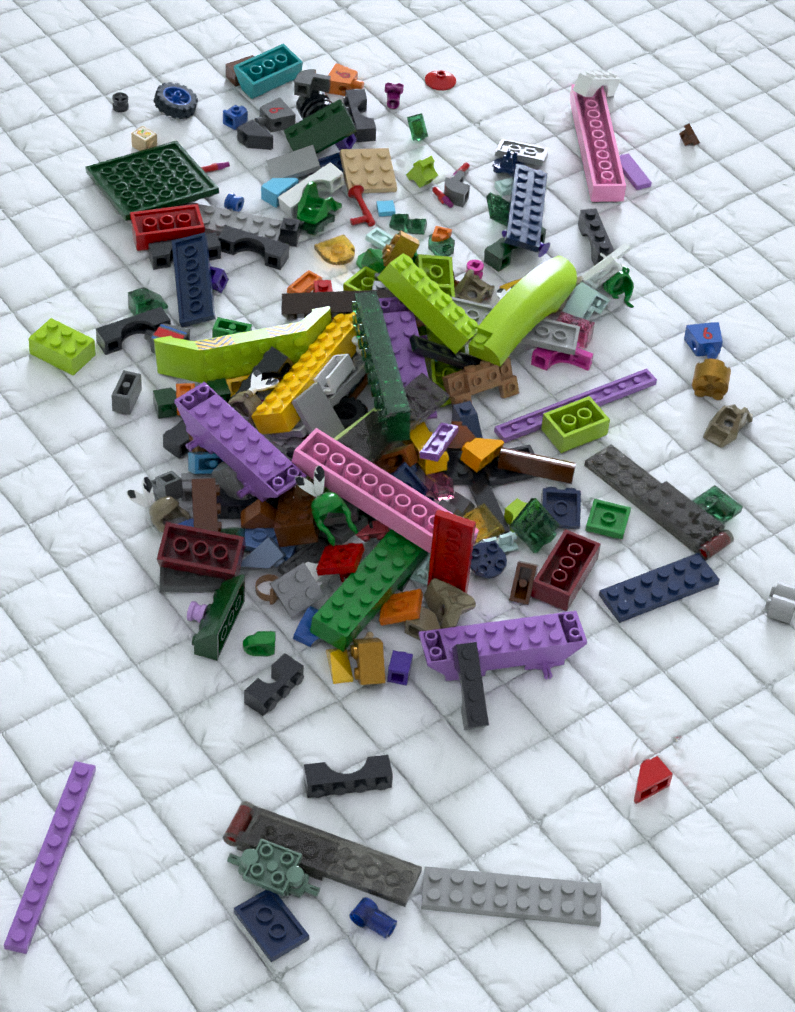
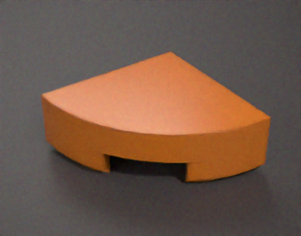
(441, 234)

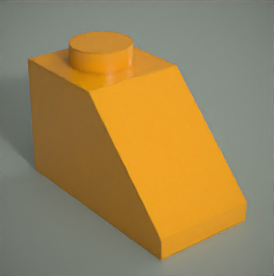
(480, 452)

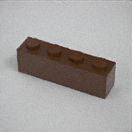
(205, 504)

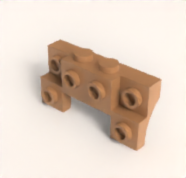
(480, 378)

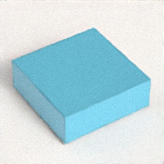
(385, 208)

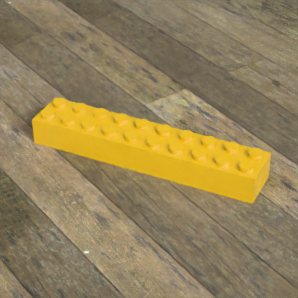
(277, 411)

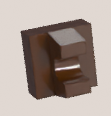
(688, 135)

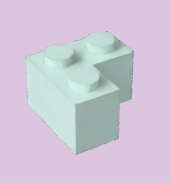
(585, 302)

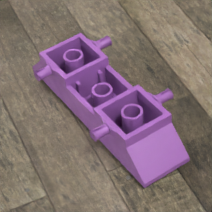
(400, 327)
(225, 432)
(526, 642)

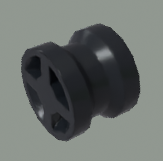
(120, 102)

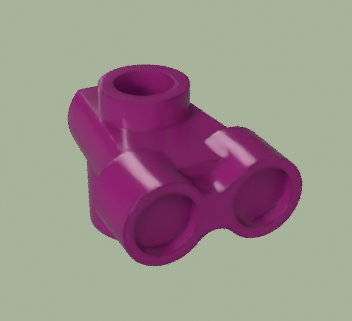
(393, 94)

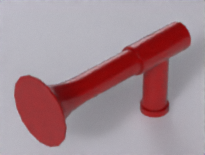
(356, 192)

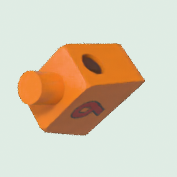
(343, 79)

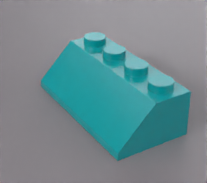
(268, 70)

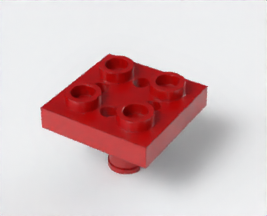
(340, 560)

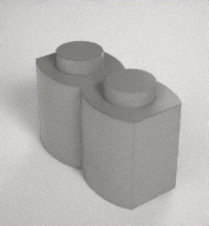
(782, 603)

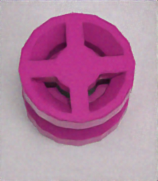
(477, 266)

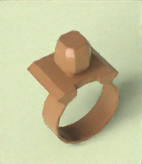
(272, 597)

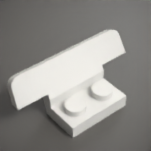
(606, 268)

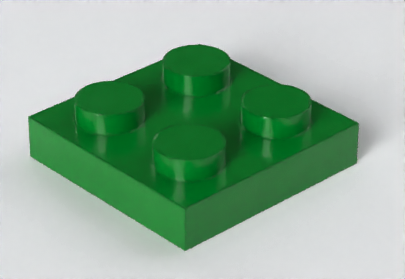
(608, 519)

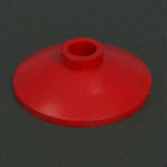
(440, 80)

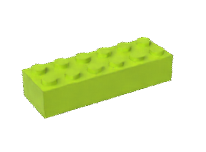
(429, 302)

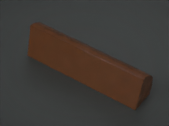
(536, 465)

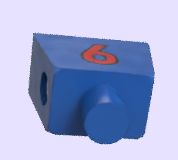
(704, 339)

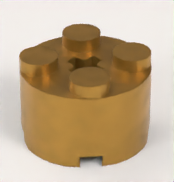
(711, 379)

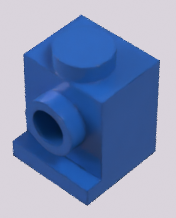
(237, 114)

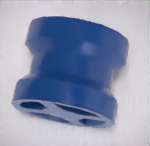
(234, 202)

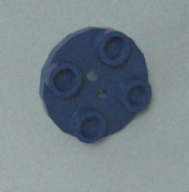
(506, 164)
(495, 557)

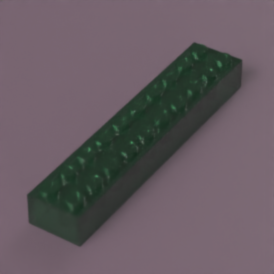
(381, 366)

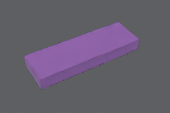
(634, 172)
(439, 442)

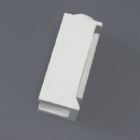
(334, 373)

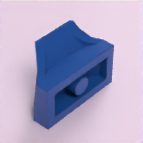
(303, 632)

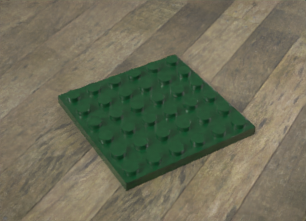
(152, 179)

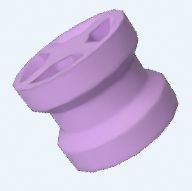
(196, 611)

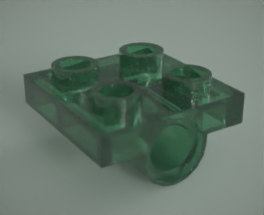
(498, 208)
(718, 504)
(535, 525)

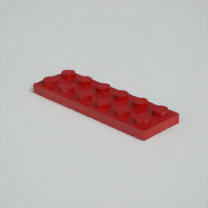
(451, 549)

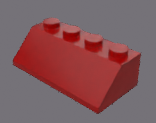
(165, 224)

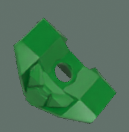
(310, 201)

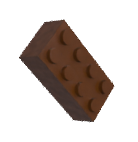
(294, 518)

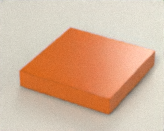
(401, 607)

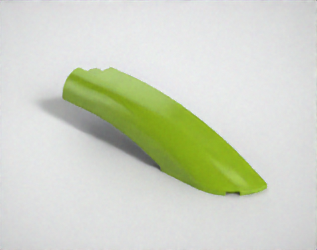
(441, 271)
(522, 309)

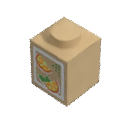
(143, 138)

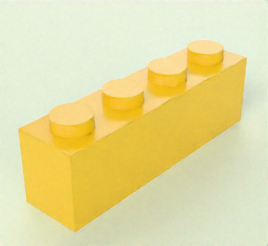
(419, 438)

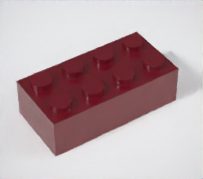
(201, 551)
(565, 570)

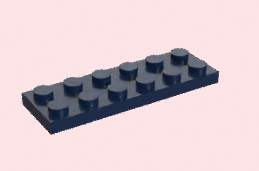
(193, 280)
(658, 587)

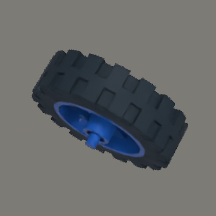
(175, 100)

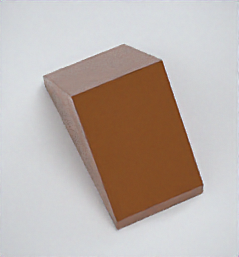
(258, 515)

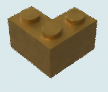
(399, 244)
(369, 659)

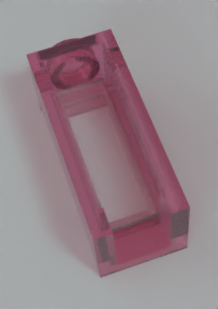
(439, 486)

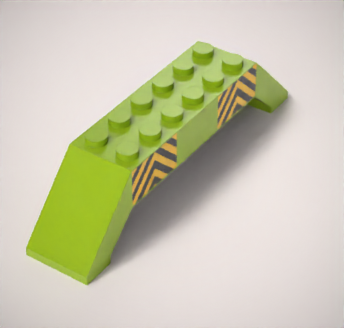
(236, 353)

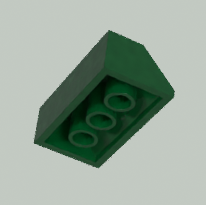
(321, 128)
(220, 618)

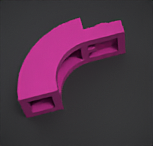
(546, 358)

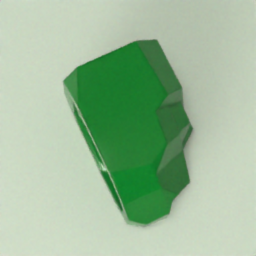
(260, 643)

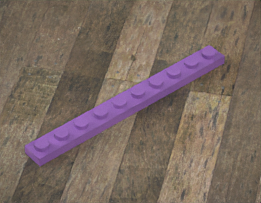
(601, 395)
(49, 858)

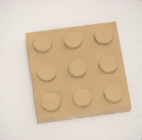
(369, 169)

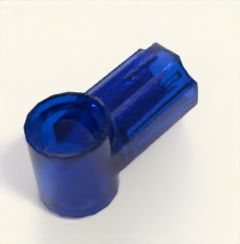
(367, 914)

